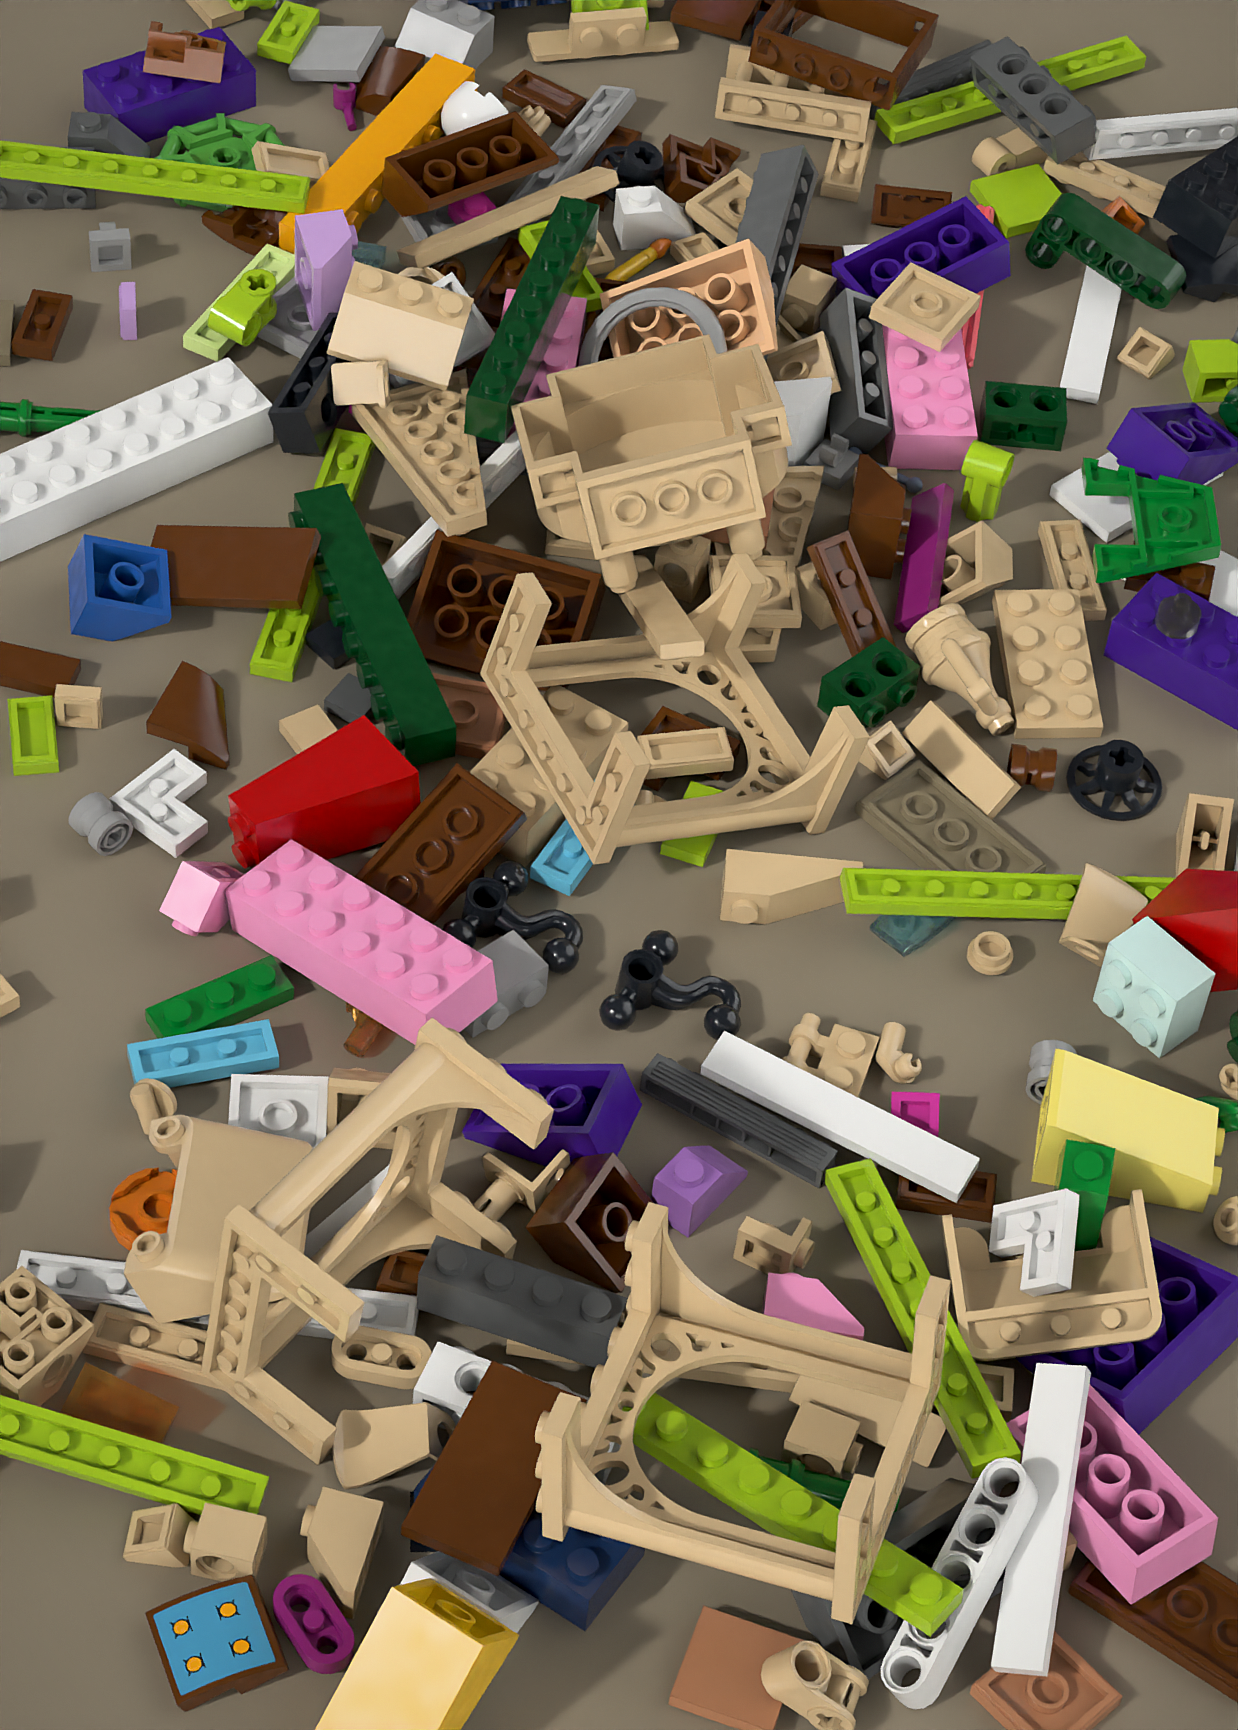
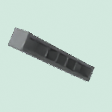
(938, 76)
(738, 1120)

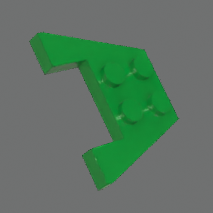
(1170, 522)

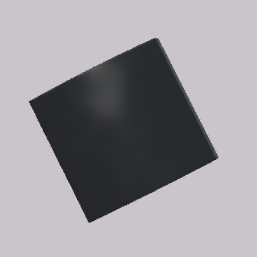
(1205, 275)

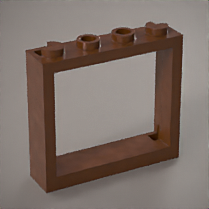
(836, 72)

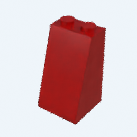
(327, 798)
(1203, 917)

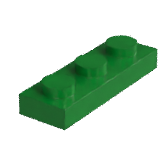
(222, 1000)

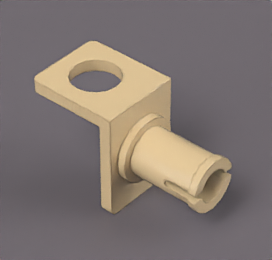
(361, 383)
(512, 1187)

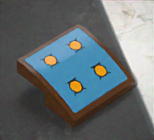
(216, 1641)

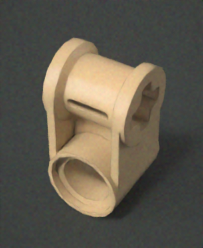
(815, 1685)

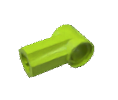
(986, 475)

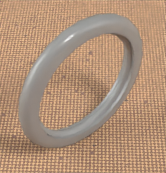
(645, 298)

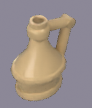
(958, 660)

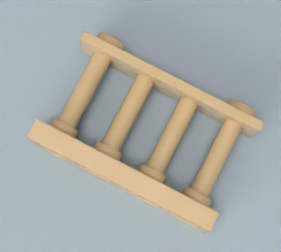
(783, 102)

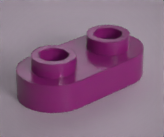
(316, 1627)

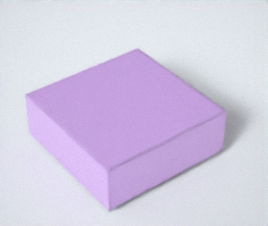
(127, 311)

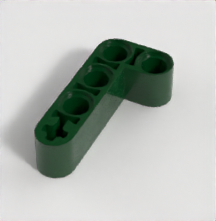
(1106, 248)

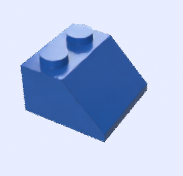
(117, 588)

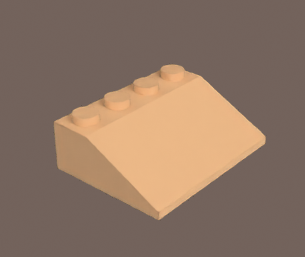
(729, 281)

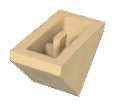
(1203, 833)

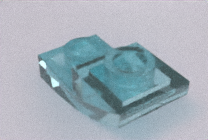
(908, 932)

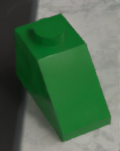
(1087, 1172)

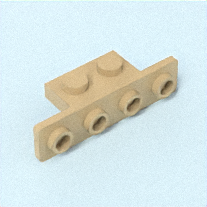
(603, 35)

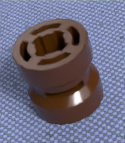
(1032, 766)

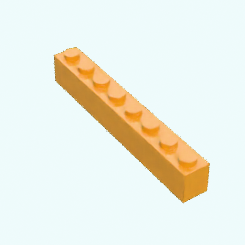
(406, 122)

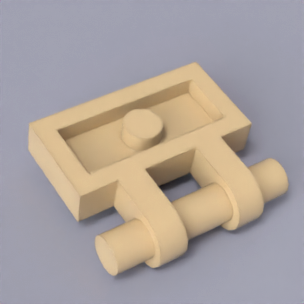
(843, 1055)

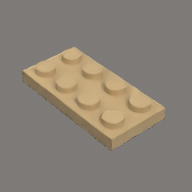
(1047, 664)

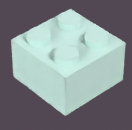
(1153, 987)

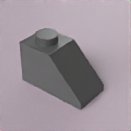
(105, 135)

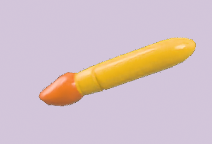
(656, 250)

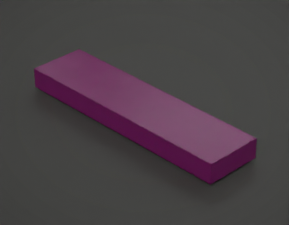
(924, 556)

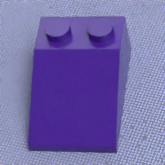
(1174, 443)
(590, 1115)

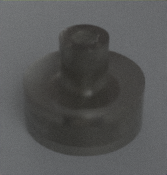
(1178, 616)

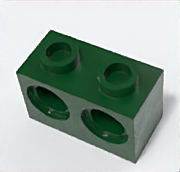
(1023, 415)
(871, 683)

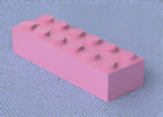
(359, 943)

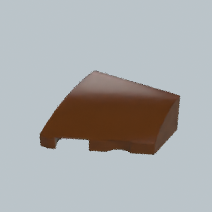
(386, 77)
(694, 167)
(246, 227)
(193, 716)

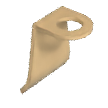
(1099, 913)
(385, 1441)

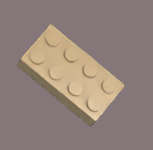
(515, 777)

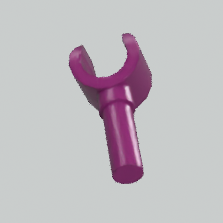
(346, 101)

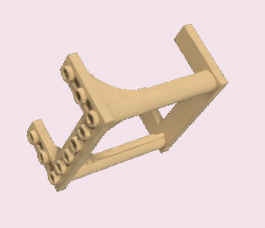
(604, 810)
(400, 1217)
(679, 1308)

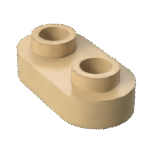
(382, 1356)

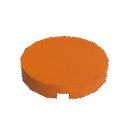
(142, 1204)

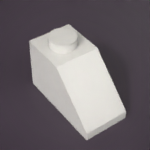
(648, 215)

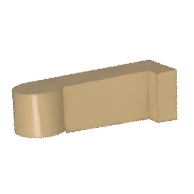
(1007, 153)

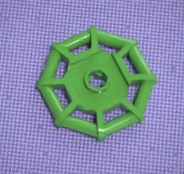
(214, 141)

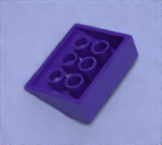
(1195, 1329)

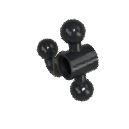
(488, 913)
(644, 984)

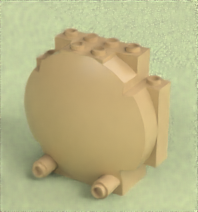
(656, 451)

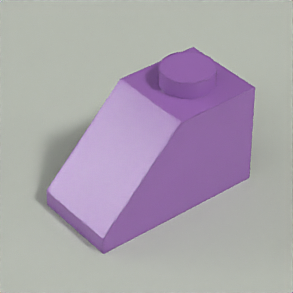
(695, 1186)

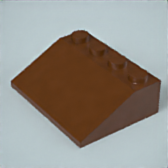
(467, 591)

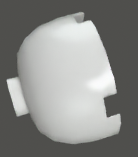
(468, 108)

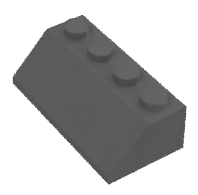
(920, 1532)

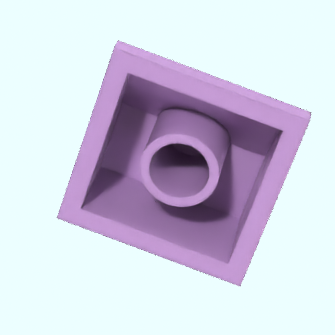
(323, 261)

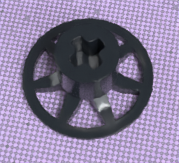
(637, 167)
(1116, 775)

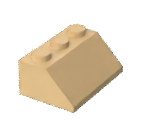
(400, 322)

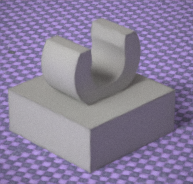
(109, 248)
(836, 459)

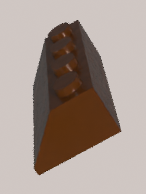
(464, 164)

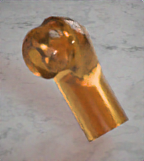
(363, 1033)

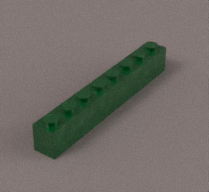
(531, 319)
(375, 628)

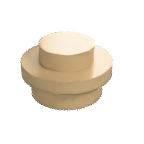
(990, 953)

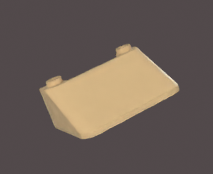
(215, 1173)
(1108, 1303)

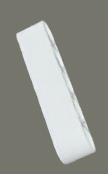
(961, 1557)

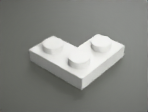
(157, 806)
(1045, 1233)

